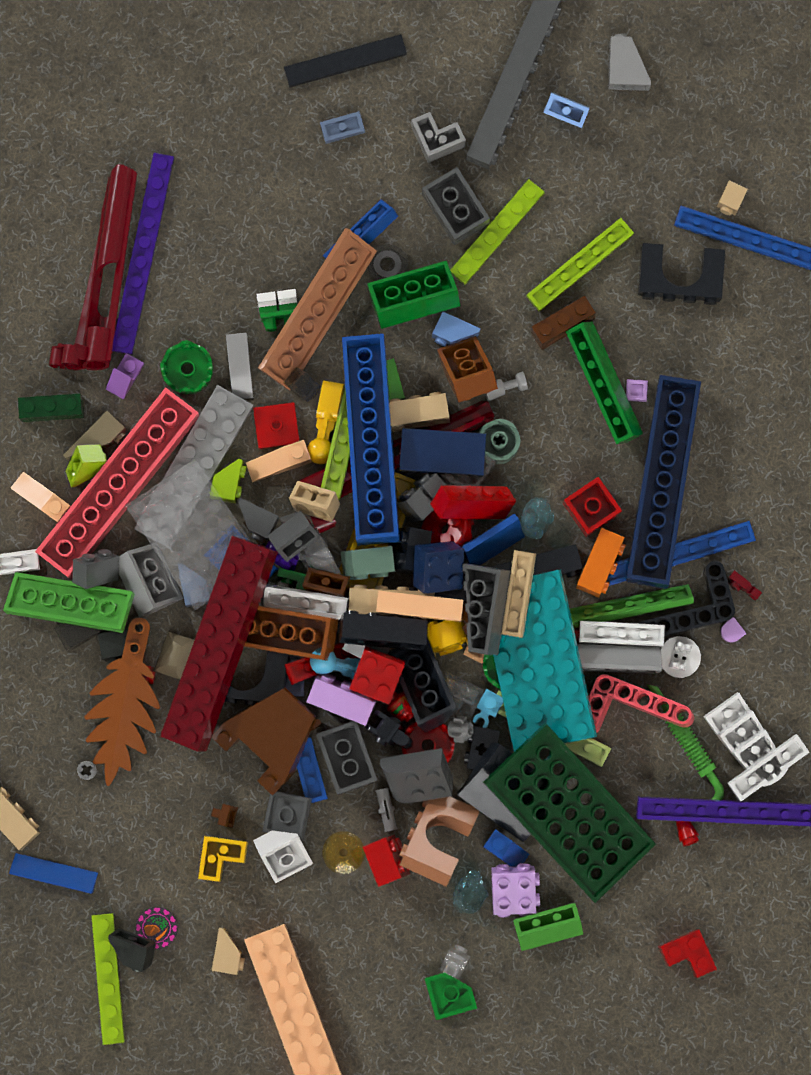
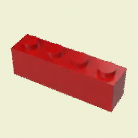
(473, 502)

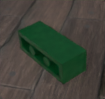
(51, 407)

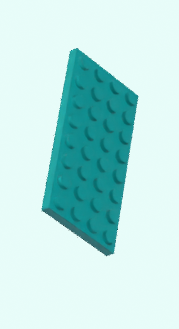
(543, 670)

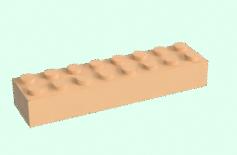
(291, 1003)

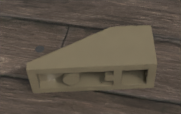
(103, 432)

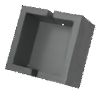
(417, 500)

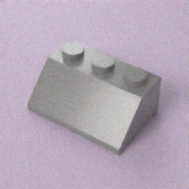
(148, 579)

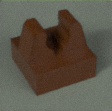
(226, 815)

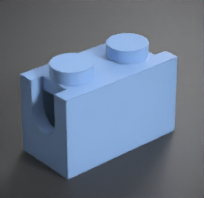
(566, 110)

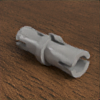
(383, 794)

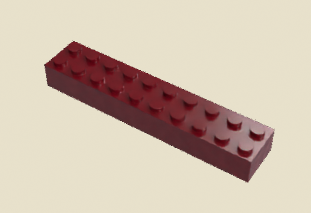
(219, 644)

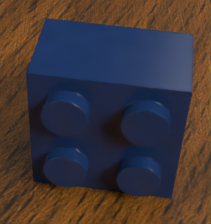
(438, 567)

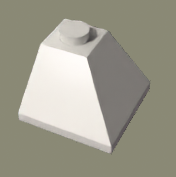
(282, 854)

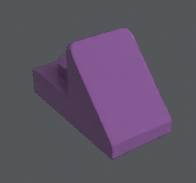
(124, 376)

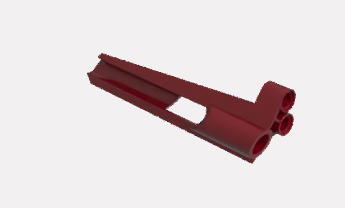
(95, 332)
(461, 421)

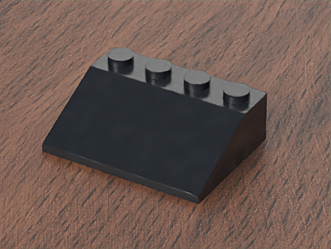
(482, 799)

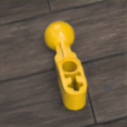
(326, 416)

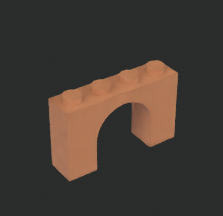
(420, 854)

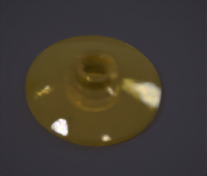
(351, 861)

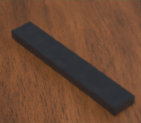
(345, 60)

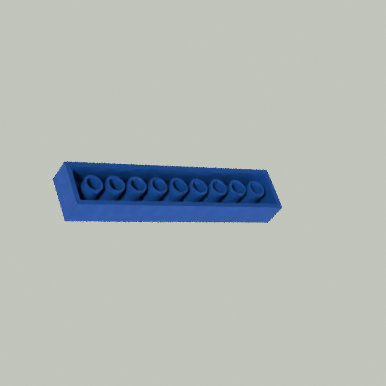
(370, 440)

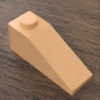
(279, 461)
(40, 497)

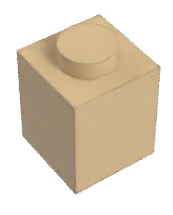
(731, 198)

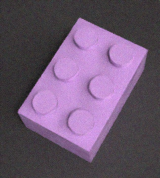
(339, 699)

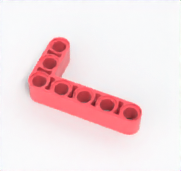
(633, 700)

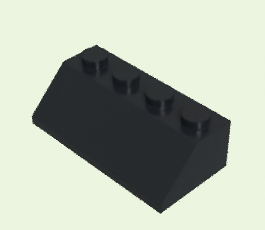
(425, 687)

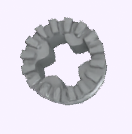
(93, 771)

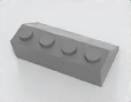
(620, 658)

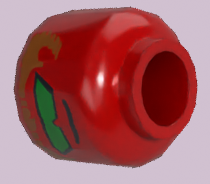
(400, 707)

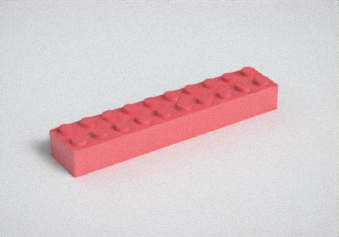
(118, 482)

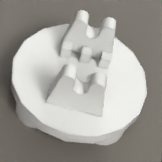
(677, 666)

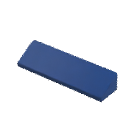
(372, 224)
(53, 873)

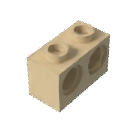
(314, 501)

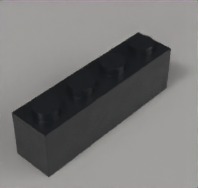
(383, 631)

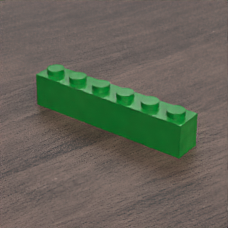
(604, 382)

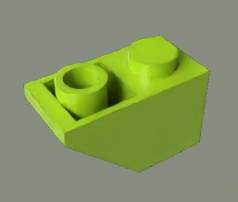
(227, 481)

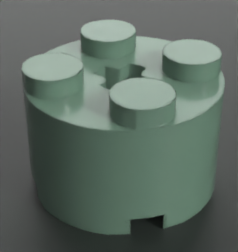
(510, 438)

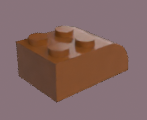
(467, 369)

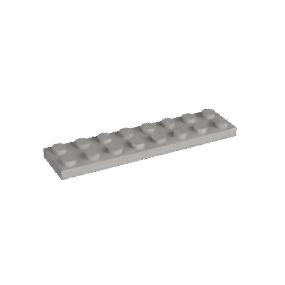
(212, 433)

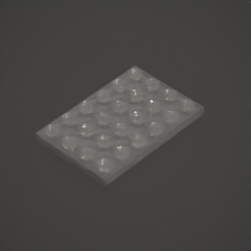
(187, 529)

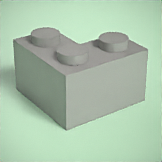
(436, 142)

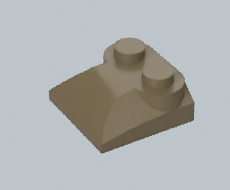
(174, 655)

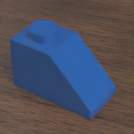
(505, 849)

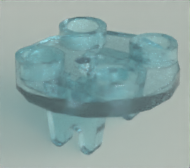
(536, 518)

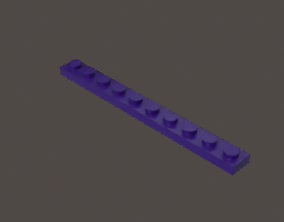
(142, 253)
(723, 811)

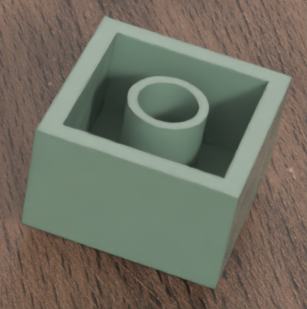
(367, 561)

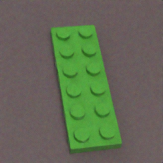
(68, 603)

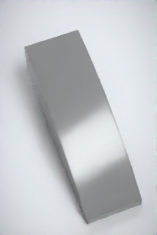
(239, 365)

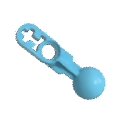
(346, 667)

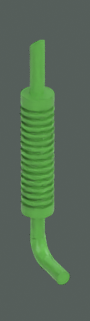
(693, 749)

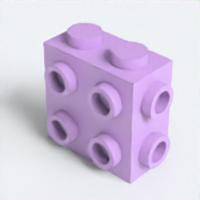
(514, 890)

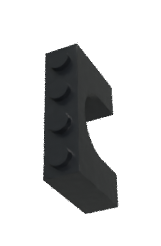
(654, 283)
(273, 681)

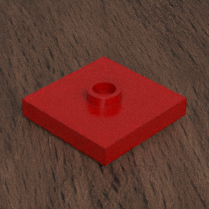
(276, 425)

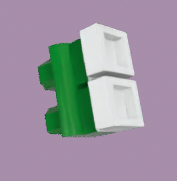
(268, 307)

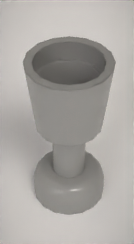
(519, 381)

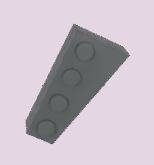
(485, 606)

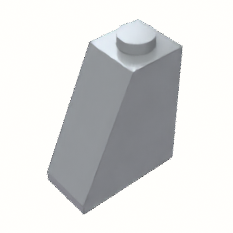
(626, 66)

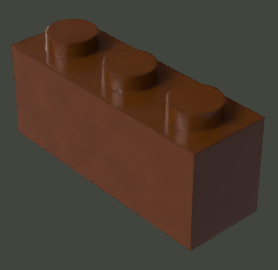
(555, 326)

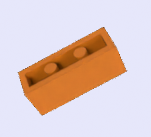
(601, 563)

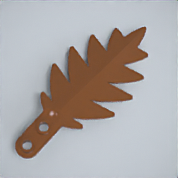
(123, 705)

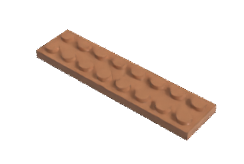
(318, 307)

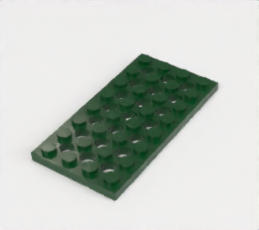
(555, 813)

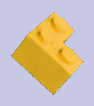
(217, 851)

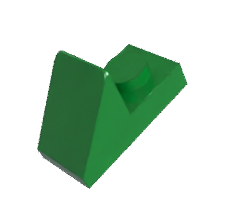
(289, 577)

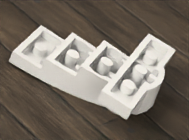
(752, 746)

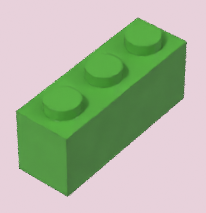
(548, 926)

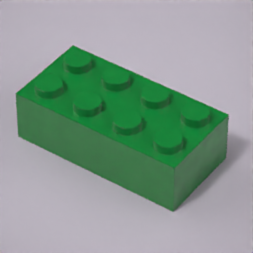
(413, 294)

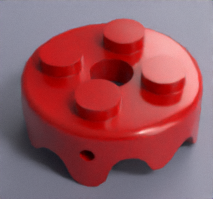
(458, 529)
(438, 735)

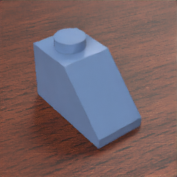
(452, 330)

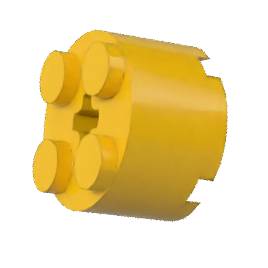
(446, 636)

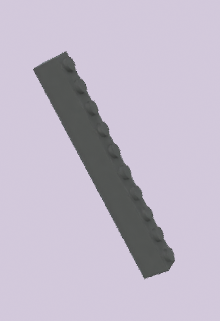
(512, 82)

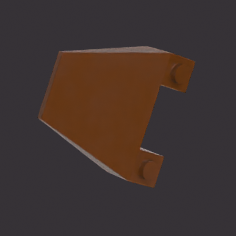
(274, 731)

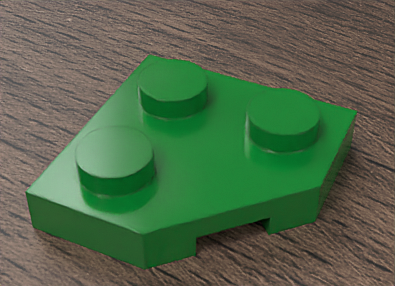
(449, 995)

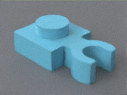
(490, 705)

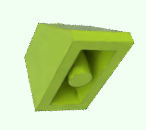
(85, 464)

